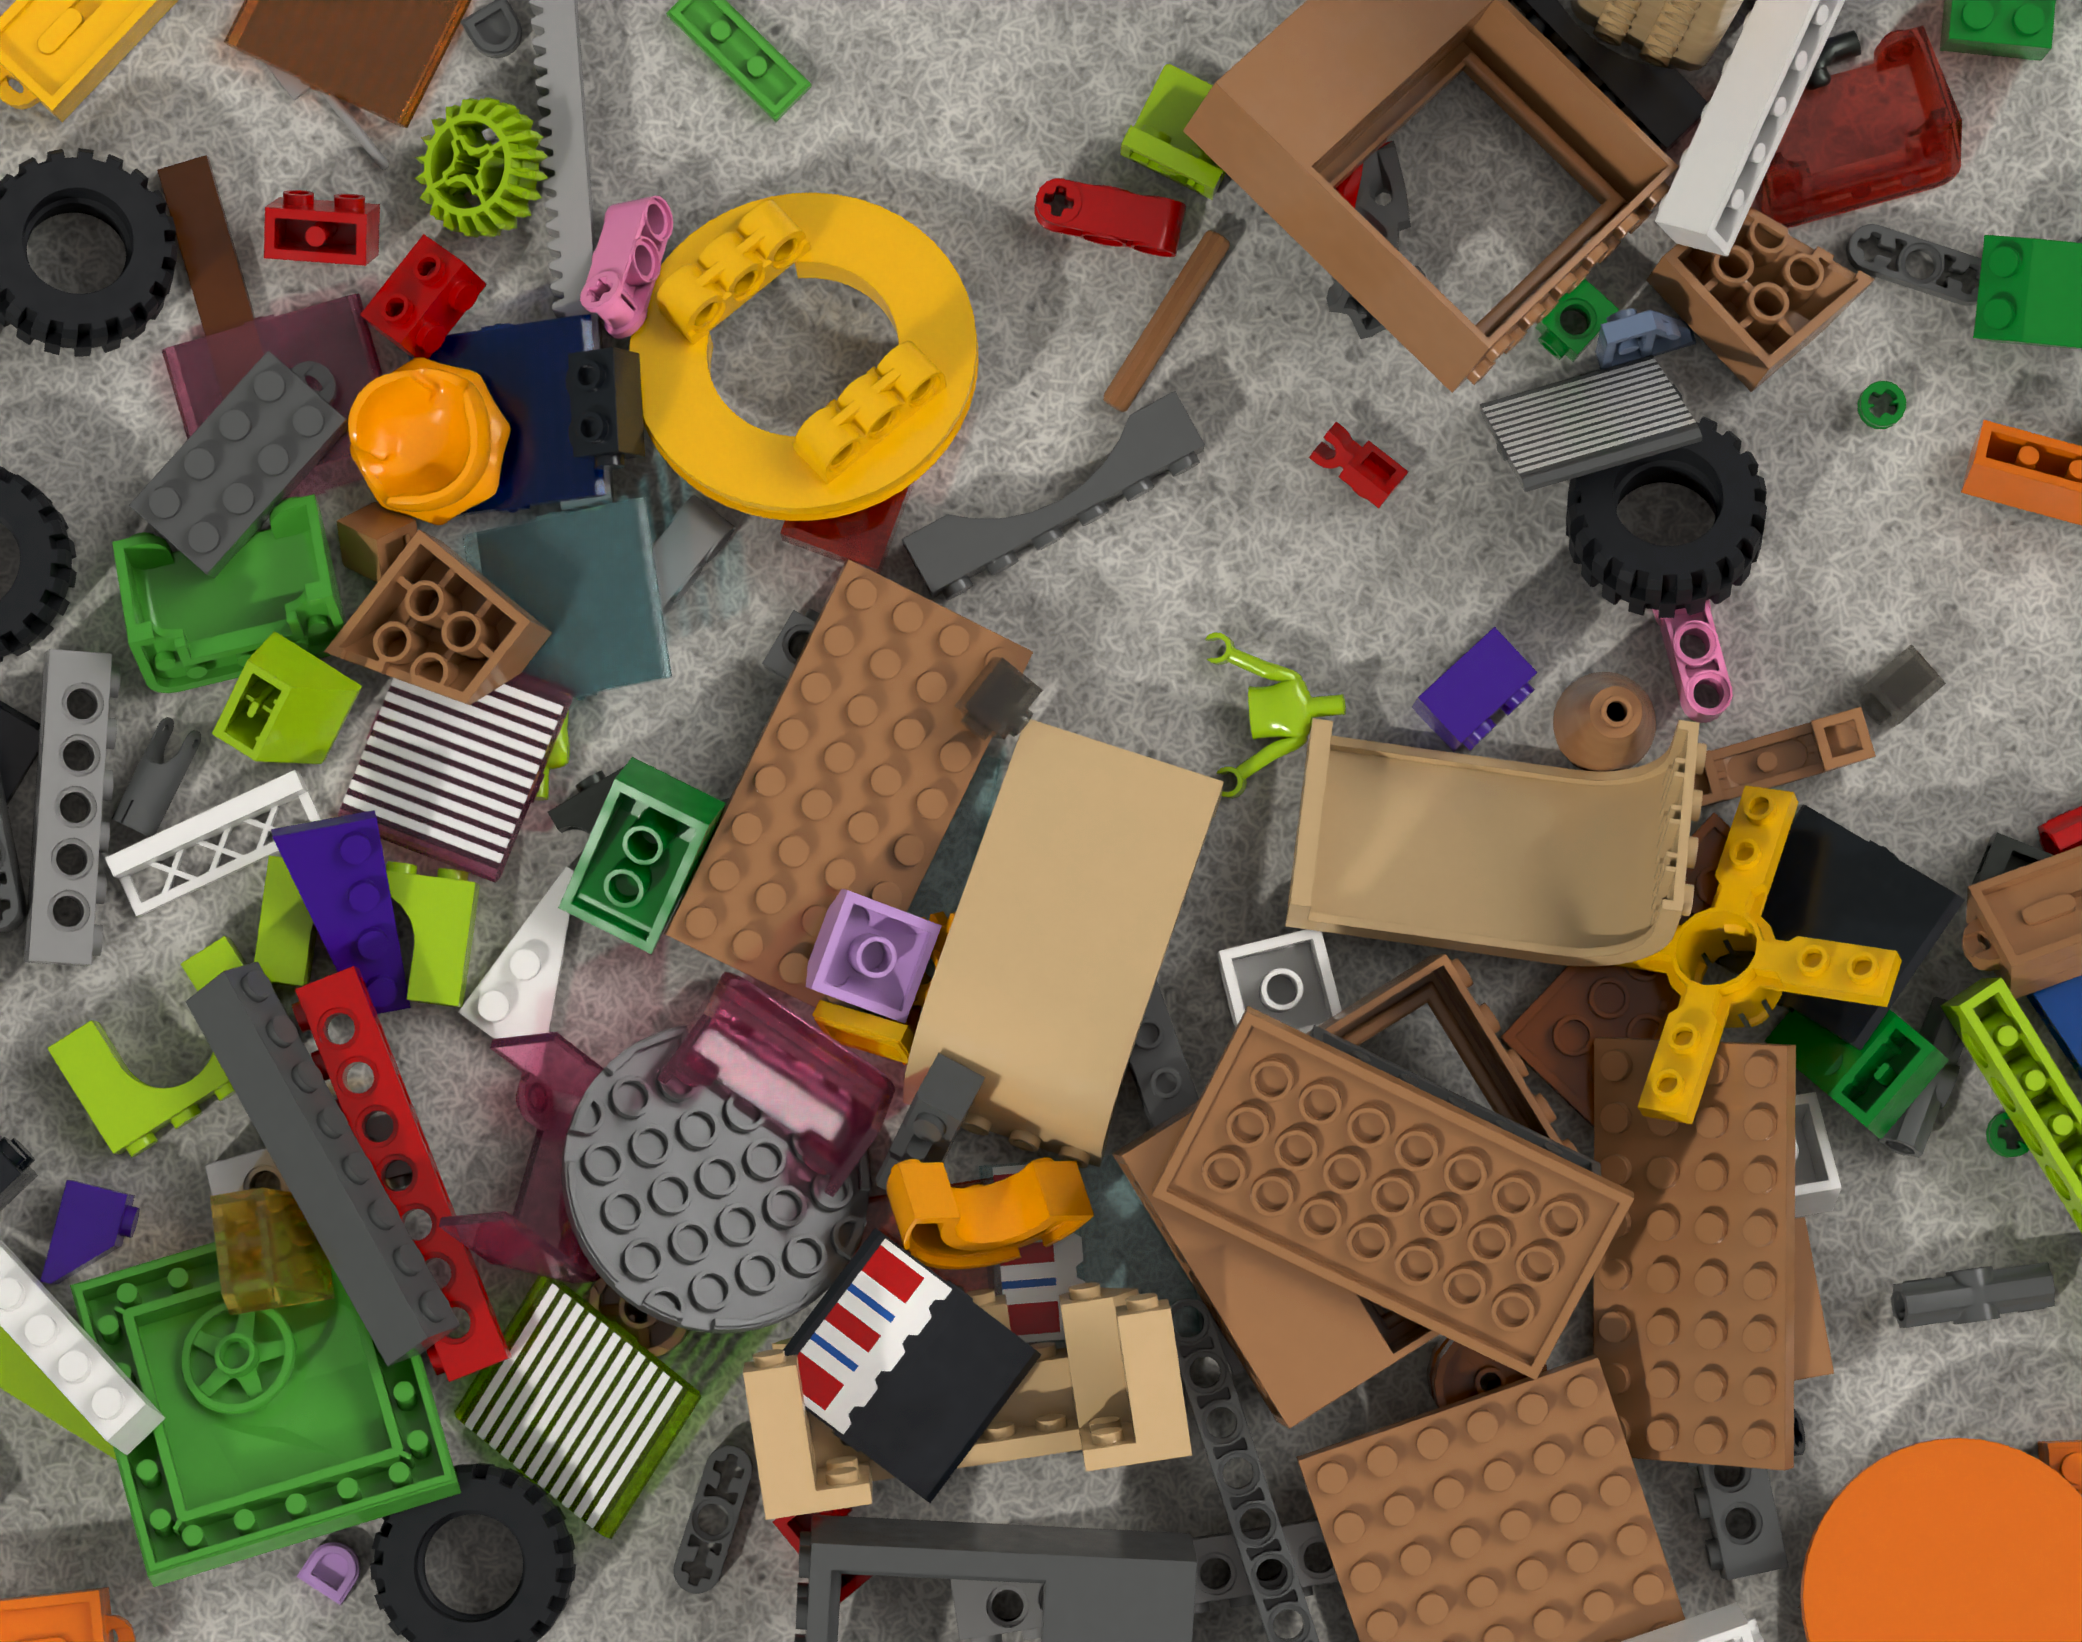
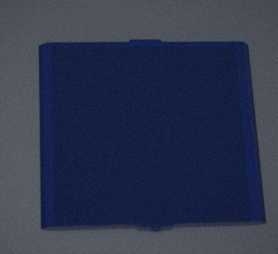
(526, 379)

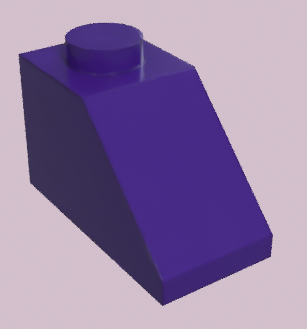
(87, 1228)

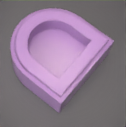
(332, 1570)

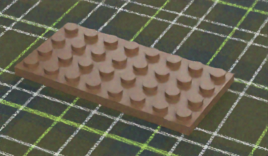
(843, 780)
(1392, 1193)
(1704, 1263)

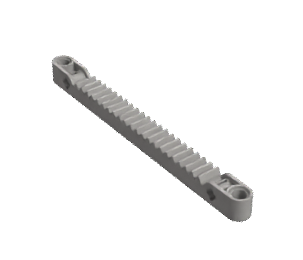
(569, 170)

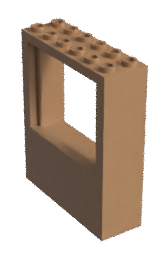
(1354, 73)
(1287, 1326)

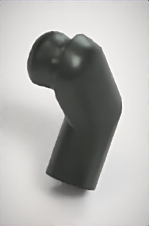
(1835, 50)

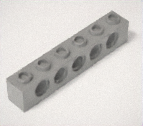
(45, 938)

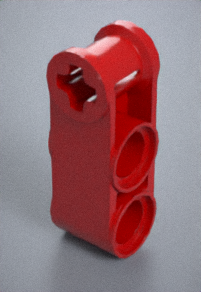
(1112, 216)

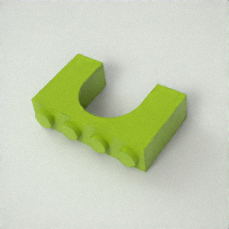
(439, 911)
(120, 1103)

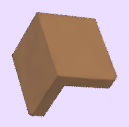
(373, 539)

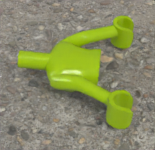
(1274, 710)

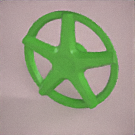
(238, 1359)

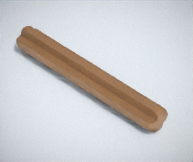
(1166, 321)

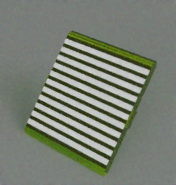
(578, 1405)

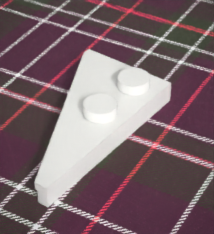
(523, 981)

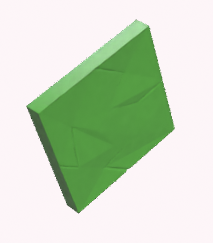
(321, 1457)

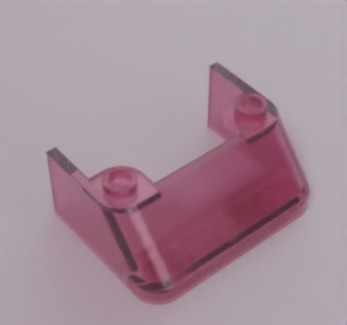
(786, 1072)
(539, 1231)

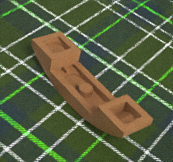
(1785, 756)

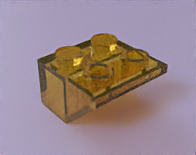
(267, 1252)

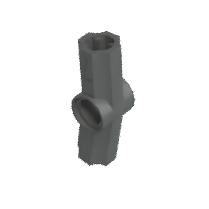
(1914, 1127)
(1973, 1295)

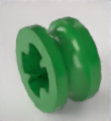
(1885, 420)
(1999, 1145)

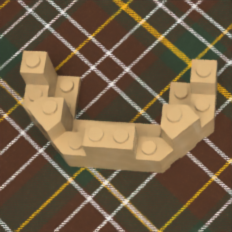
(1103, 1394)

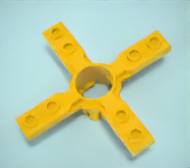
(1791, 966)

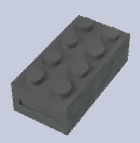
(243, 461)

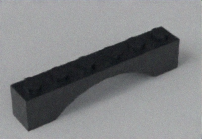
(1650, 96)

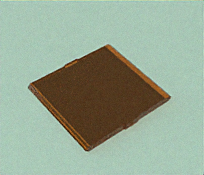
(355, 49)

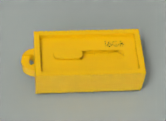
(68, 47)

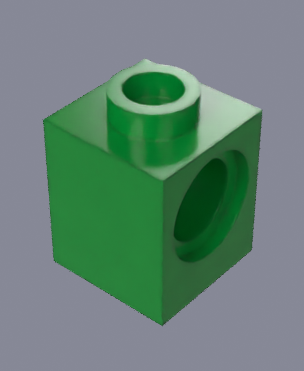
(1591, 305)

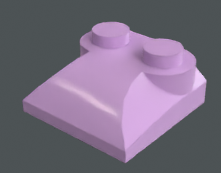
(871, 955)

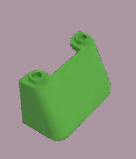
(205, 628)

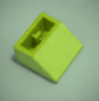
(286, 705)

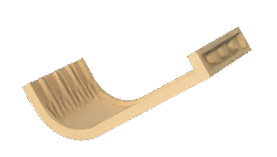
(1495, 850)
(1062, 937)

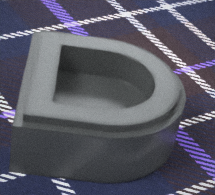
(494, 29)

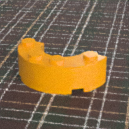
(988, 1222)

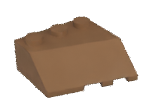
(1758, 300)
(440, 626)

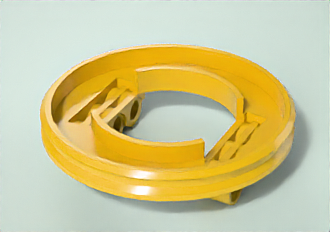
(883, 424)

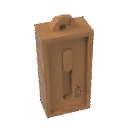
(2028, 924)

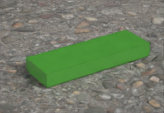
(741, 53)

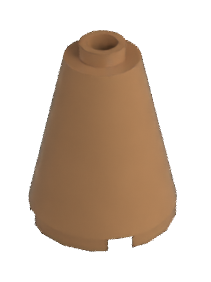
(1589, 735)

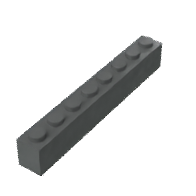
(322, 1163)

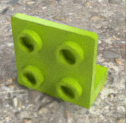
(1159, 137)

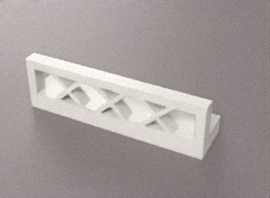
(201, 828)

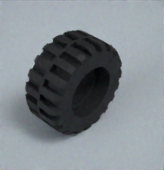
(120, 201)
(44, 564)
(1680, 574)
(544, 1549)

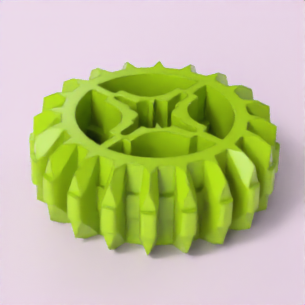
(498, 173)

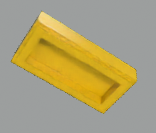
(864, 1031)

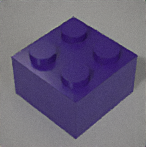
(1474, 690)

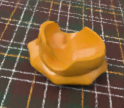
(428, 440)

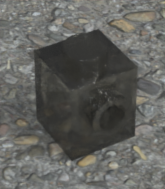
(998, 701)

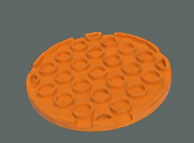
(1947, 1550)

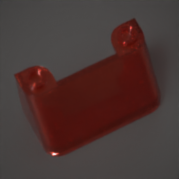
(1866, 136)

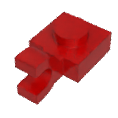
(1365, 468)

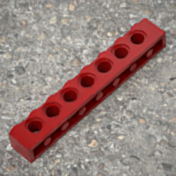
(347, 995)

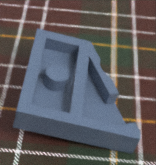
(1639, 335)

